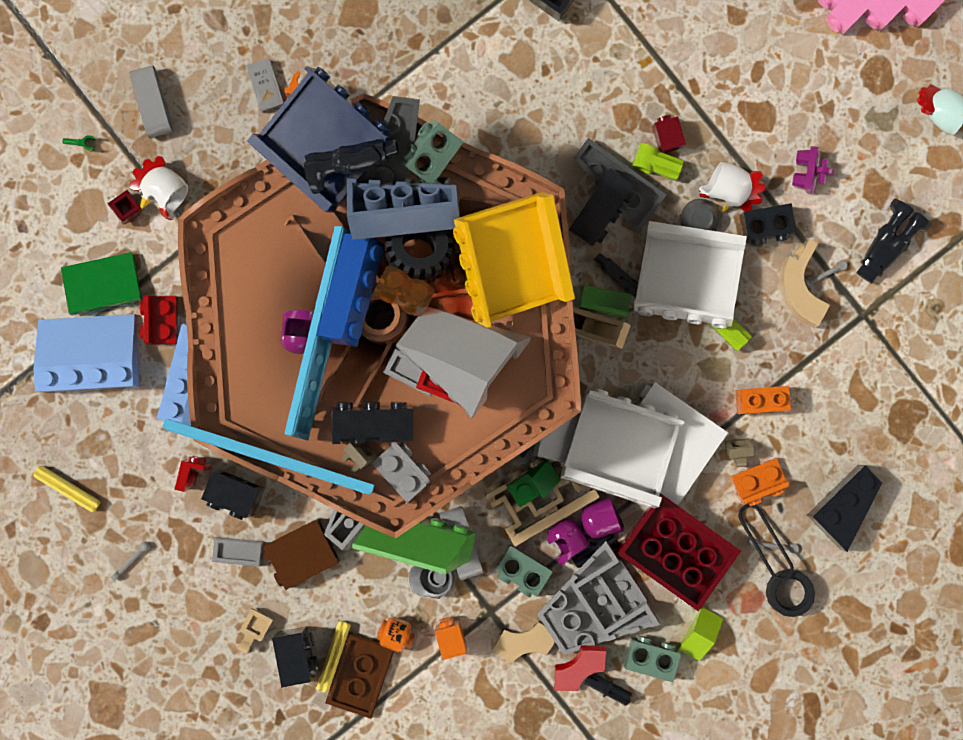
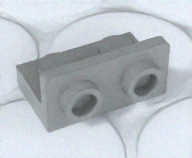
(402, 472)

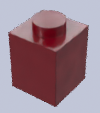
(668, 134)

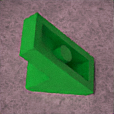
(533, 483)

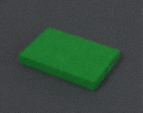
(101, 283)

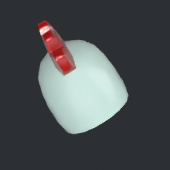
(943, 107)

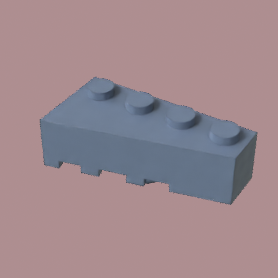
(399, 208)

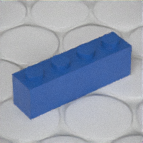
(350, 290)

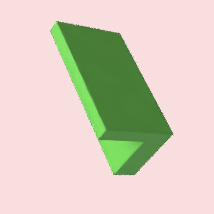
(605, 301)

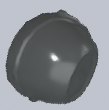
(700, 215)
(430, 583)

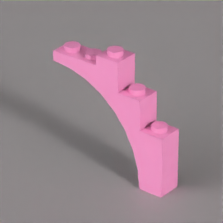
(877, 12)

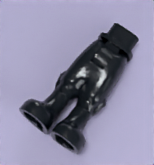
(347, 160)
(888, 245)

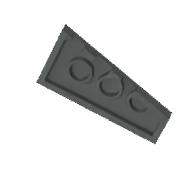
(402, 122)
(647, 197)

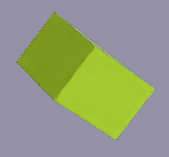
(701, 634)

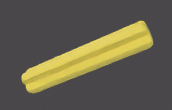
(66, 488)
(333, 656)

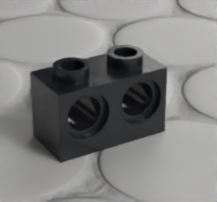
(766, 218)

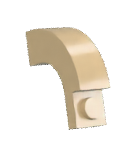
(794, 290)

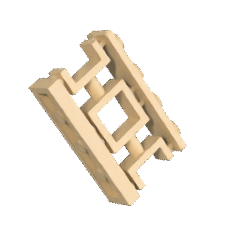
(550, 510)

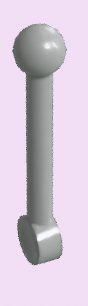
(842, 265)
(143, 547)
(793, 548)

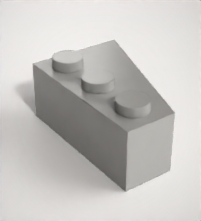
(343, 530)

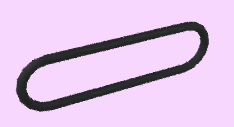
(757, 547)

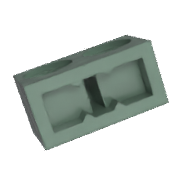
(437, 156)
(526, 565)
(649, 665)

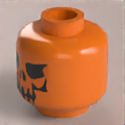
(395, 634)

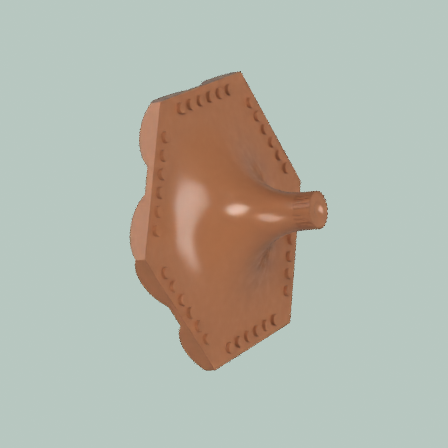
(263, 252)

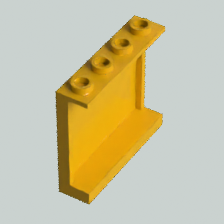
(513, 257)

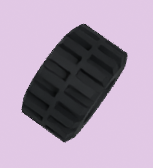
(420, 268)

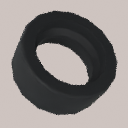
(798, 610)

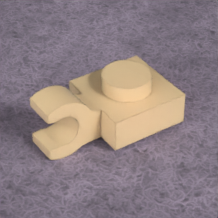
(254, 627)

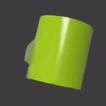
(651, 160)
(735, 335)

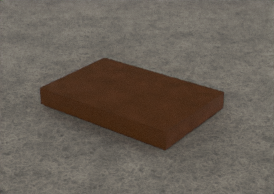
(359, 675)

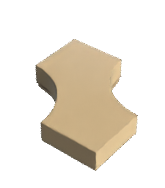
(514, 644)

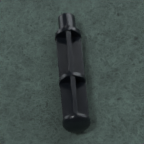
(617, 274)

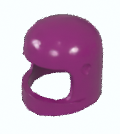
(296, 330)
(601, 519)
(569, 539)

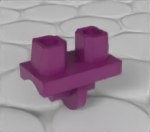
(811, 159)

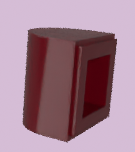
(125, 207)

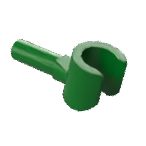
(80, 142)

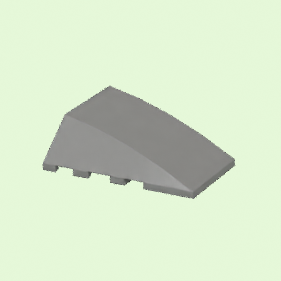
(460, 354)
(597, 604)

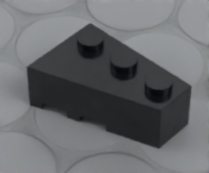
(371, 422)
(846, 506)

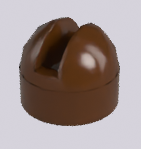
(461, 274)

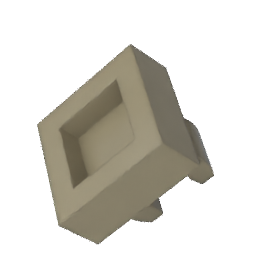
(739, 450)
(360, 454)

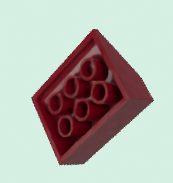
(678, 552)

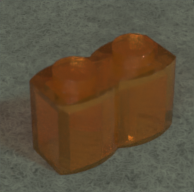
(398, 288)

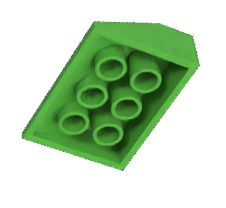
(426, 545)

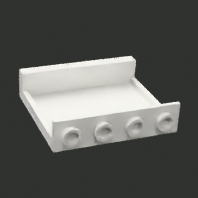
(690, 274)
(694, 443)
(621, 448)

